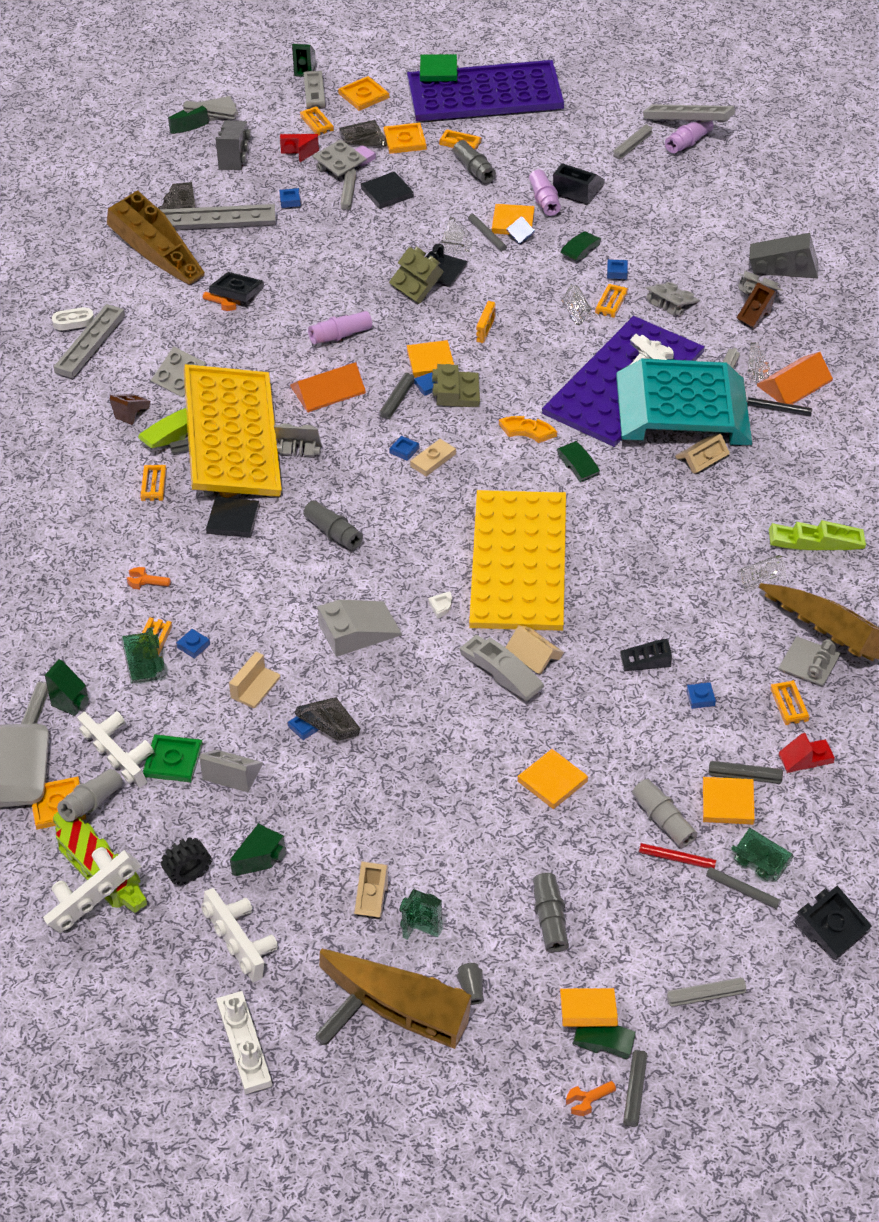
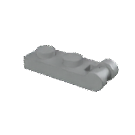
(314, 89)

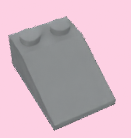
(356, 624)

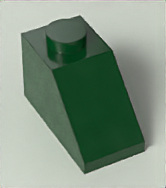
(303, 59)
(66, 689)
(258, 851)

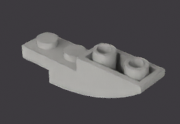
(504, 666)

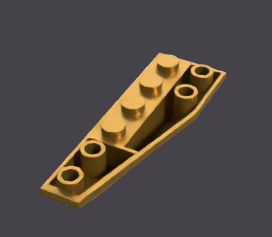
(153, 236)
(830, 618)
(402, 996)

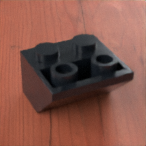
(576, 183)

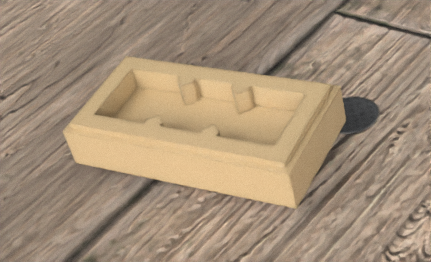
(433, 457)

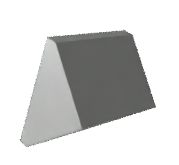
(229, 769)

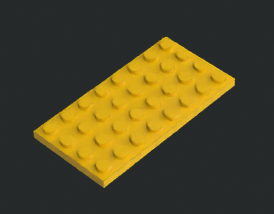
(231, 431)
(518, 560)

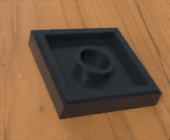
(387, 190)
(236, 286)
(232, 517)

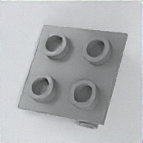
(338, 158)
(749, 280)
(670, 298)
(171, 374)
(293, 436)
(810, 660)

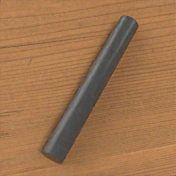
(487, 232)
(743, 888)

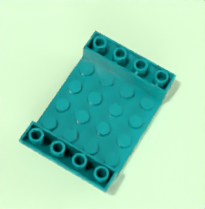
(682, 398)

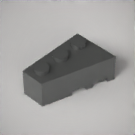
(232, 145)
(785, 257)

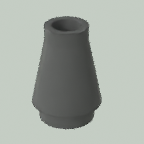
(471, 981)

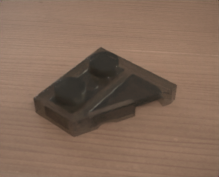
(329, 718)

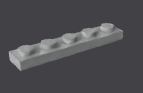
(689, 112)
(89, 341)

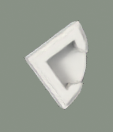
(668, 351)
(440, 604)

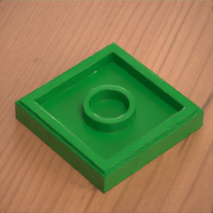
(438, 67)
(173, 758)

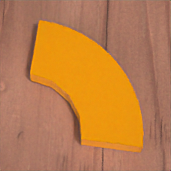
(519, 426)

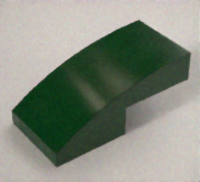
(184, 121)
(579, 245)
(579, 460)
(612, 1039)

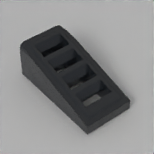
(661, 656)

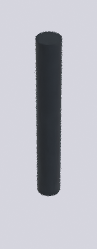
(783, 407)

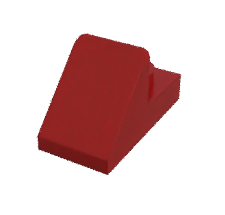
(303, 144)
(802, 754)

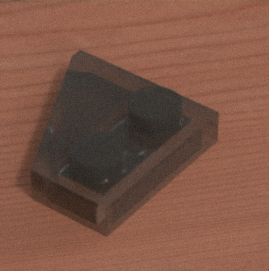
(363, 134)
(179, 196)

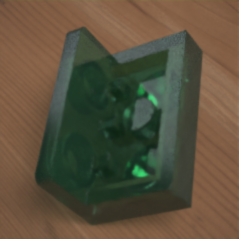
(142, 656)
(762, 854)
(422, 913)

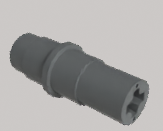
(474, 161)
(334, 525)
(550, 912)

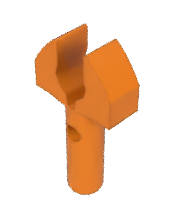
(227, 304)
(143, 578)
(588, 1097)

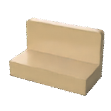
(704, 452)
(533, 648)
(253, 681)

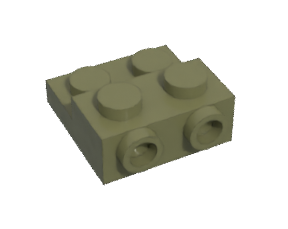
(416, 274)
(455, 387)

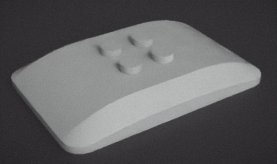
(22, 763)

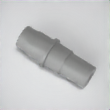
(89, 795)
(664, 813)

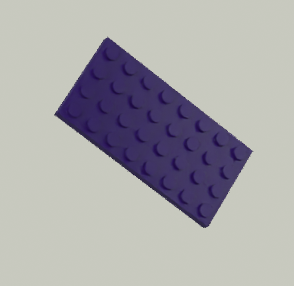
(487, 91)
(591, 395)

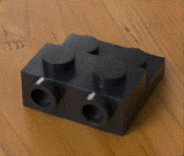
(832, 921)

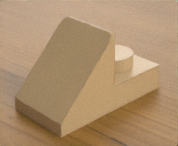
(371, 889)

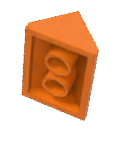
(797, 379)
(329, 387)

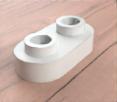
(72, 318)

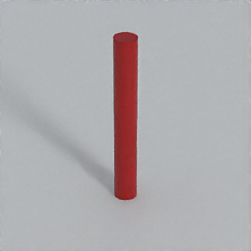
(677, 856)

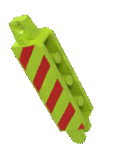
(77, 844)

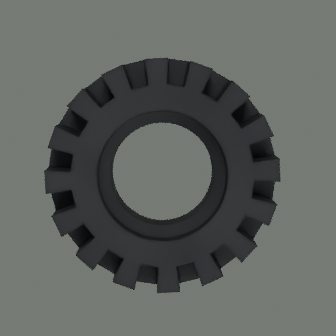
(186, 861)

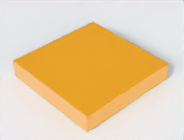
(363, 93)
(404, 138)
(507, 214)
(426, 356)
(552, 778)
(728, 800)
(47, 806)
(588, 1007)

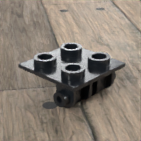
(450, 265)

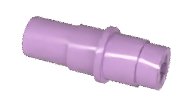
(687, 135)
(544, 192)
(339, 327)

